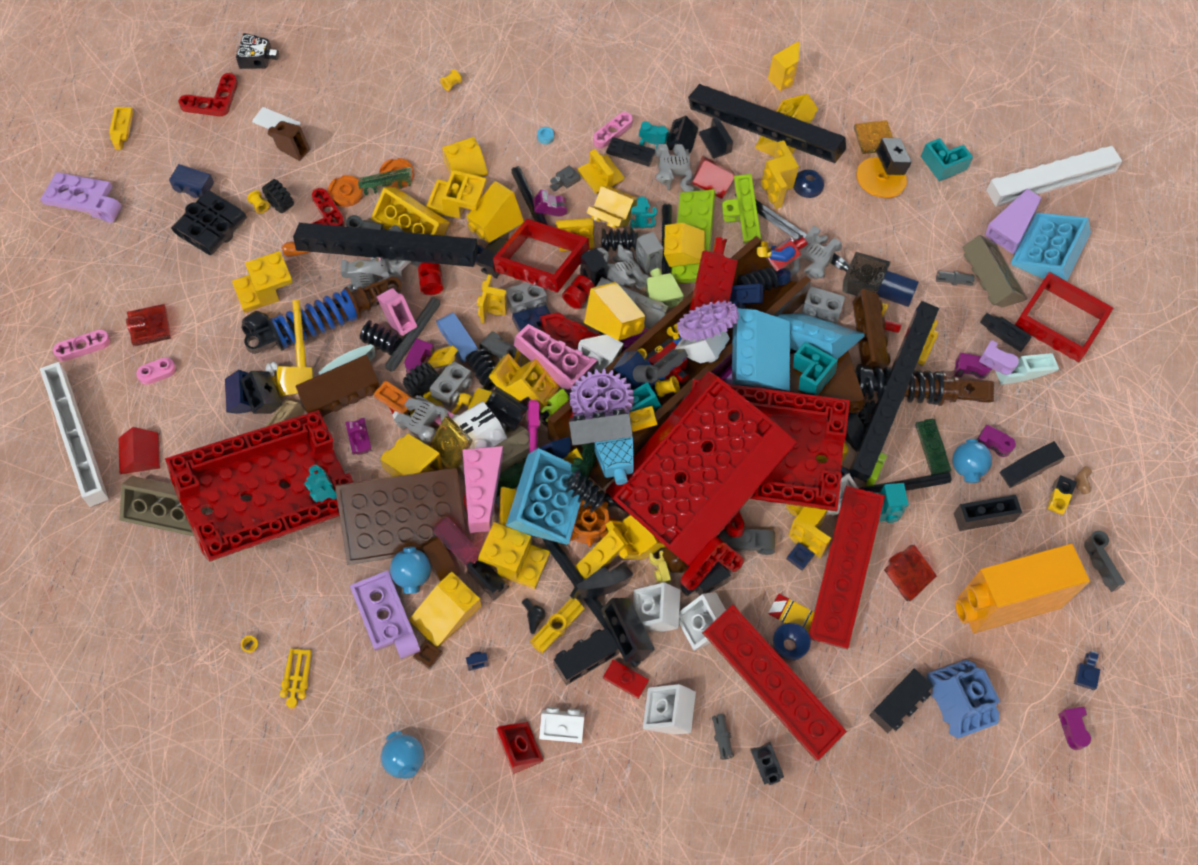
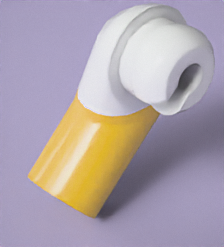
(272, 367)

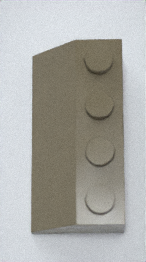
(993, 272)
(514, 449)
(153, 505)

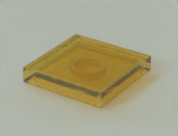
(870, 135)
(450, 443)

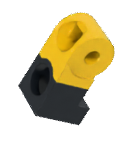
(1061, 494)

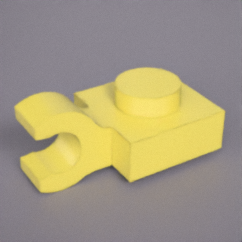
(662, 573)

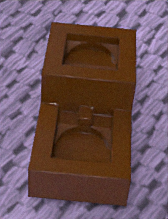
(440, 559)

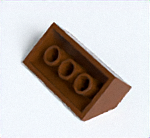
(870, 322)
(338, 387)

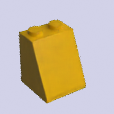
(495, 213)
(613, 312)
(410, 457)

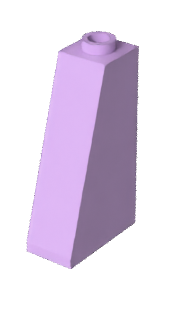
(1014, 221)

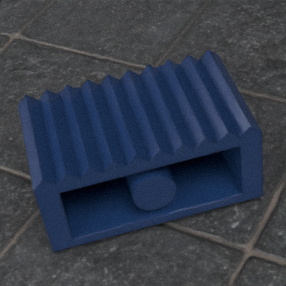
(190, 181)

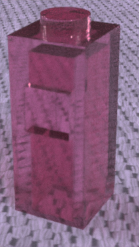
(456, 540)

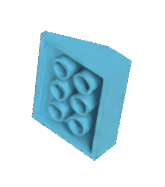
(1052, 245)
(821, 334)
(761, 351)
(541, 502)

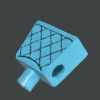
(616, 458)

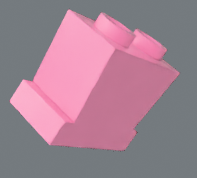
(397, 311)

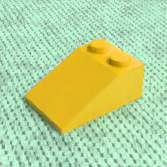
(445, 610)

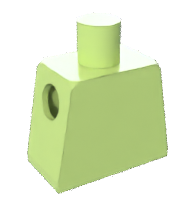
(663, 288)

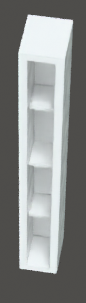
(1054, 175)
(74, 434)

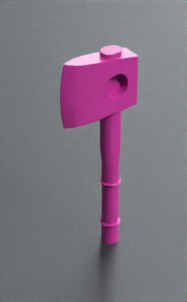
(533, 424)

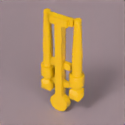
(292, 702)

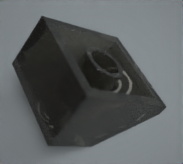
(864, 273)

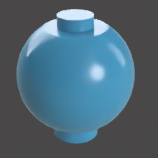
(972, 460)
(410, 569)
(402, 755)

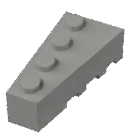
(652, 309)

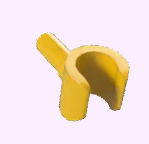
(463, 399)

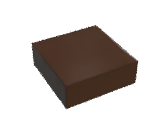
(428, 654)

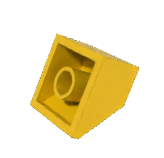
(784, 67)
(465, 157)
(683, 244)

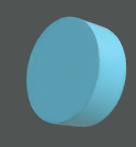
(545, 135)

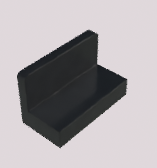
(682, 132)
(716, 139)

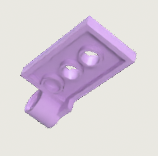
(92, 200)
(392, 629)

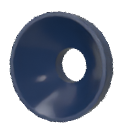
(807, 188)
(792, 632)

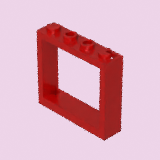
(549, 235)
(1074, 296)

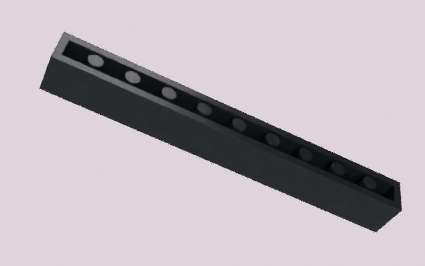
(768, 123)
(386, 244)
(893, 391)

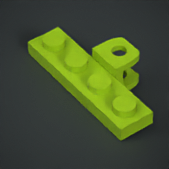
(743, 208)

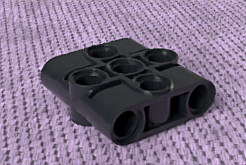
(209, 222)

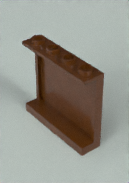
(841, 386)

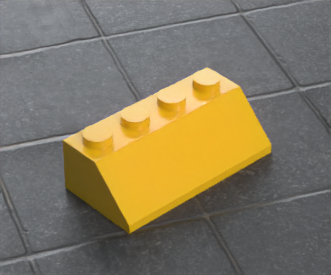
(797, 107)
(411, 216)

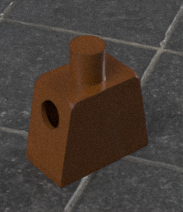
(289, 139)

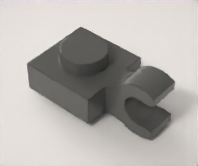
(565, 178)

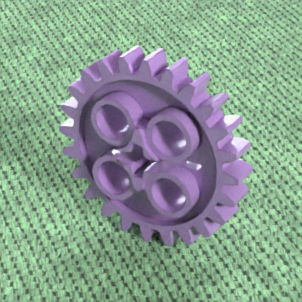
(708, 321)
(600, 396)

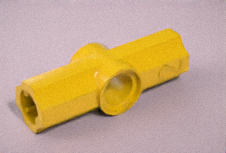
(548, 633)

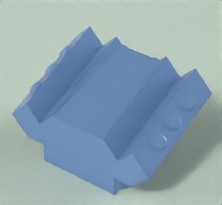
(965, 697)

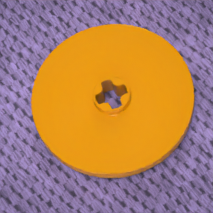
(876, 182)

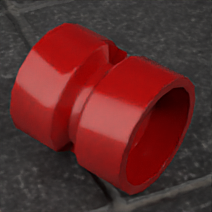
(430, 278)
(578, 292)

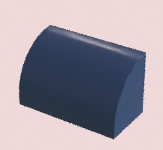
(897, 288)
(626, 366)
(235, 396)
(558, 448)

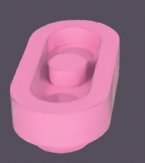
(156, 371)

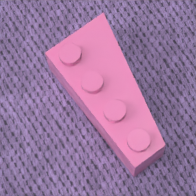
(557, 359)
(481, 481)

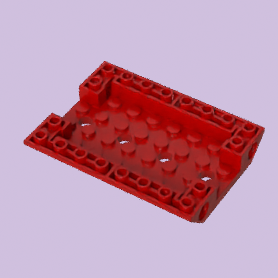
(818, 428)
(255, 466)
(715, 480)

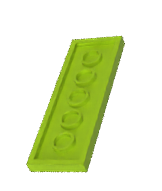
(696, 210)

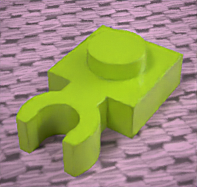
(555, 402)
(880, 462)

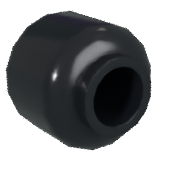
(254, 322)

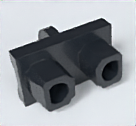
(767, 764)

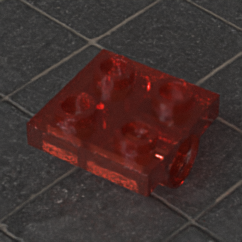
(148, 325)
(909, 572)

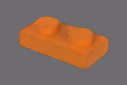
(392, 397)

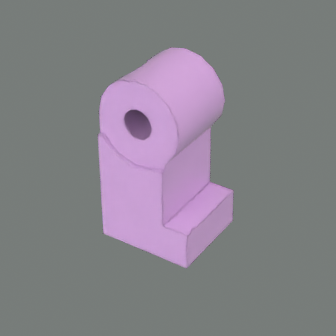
(998, 359)

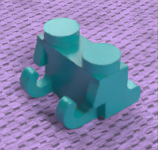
(653, 134)
(642, 214)
(319, 485)

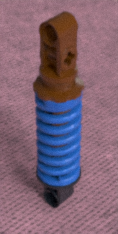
(333, 310)

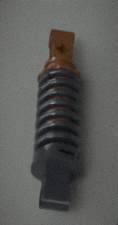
(928, 385)

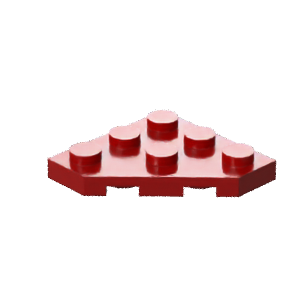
(565, 330)

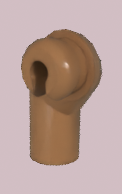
(1082, 482)

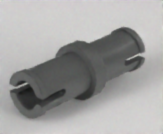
(955, 278)
(722, 736)

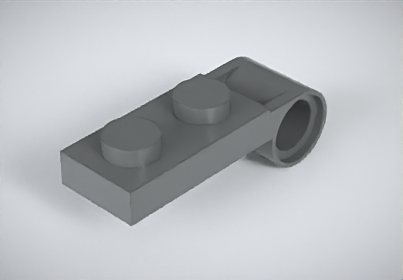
(662, 368)
(752, 540)
(1102, 561)

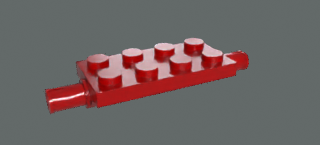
(714, 276)

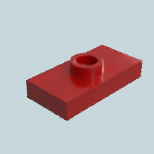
(625, 679)

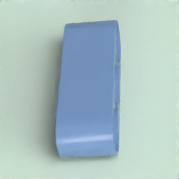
(456, 335)

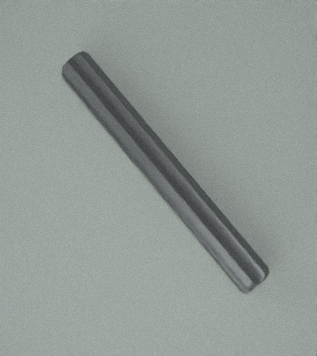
(411, 336)

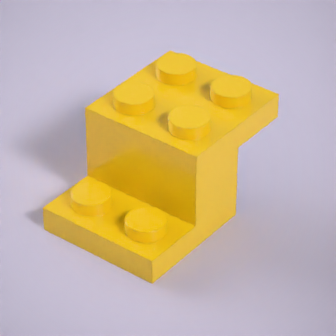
(779, 174)
(456, 194)
(613, 207)
(264, 277)
(524, 381)
(806, 529)
(639, 539)
(514, 555)

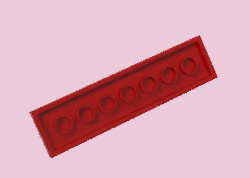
(846, 567)
(774, 682)

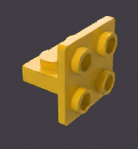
(600, 171)
(581, 227)
(492, 300)

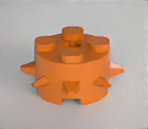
(594, 531)

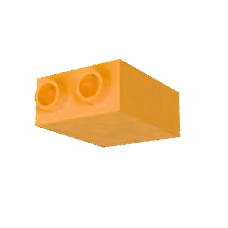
(1021, 588)

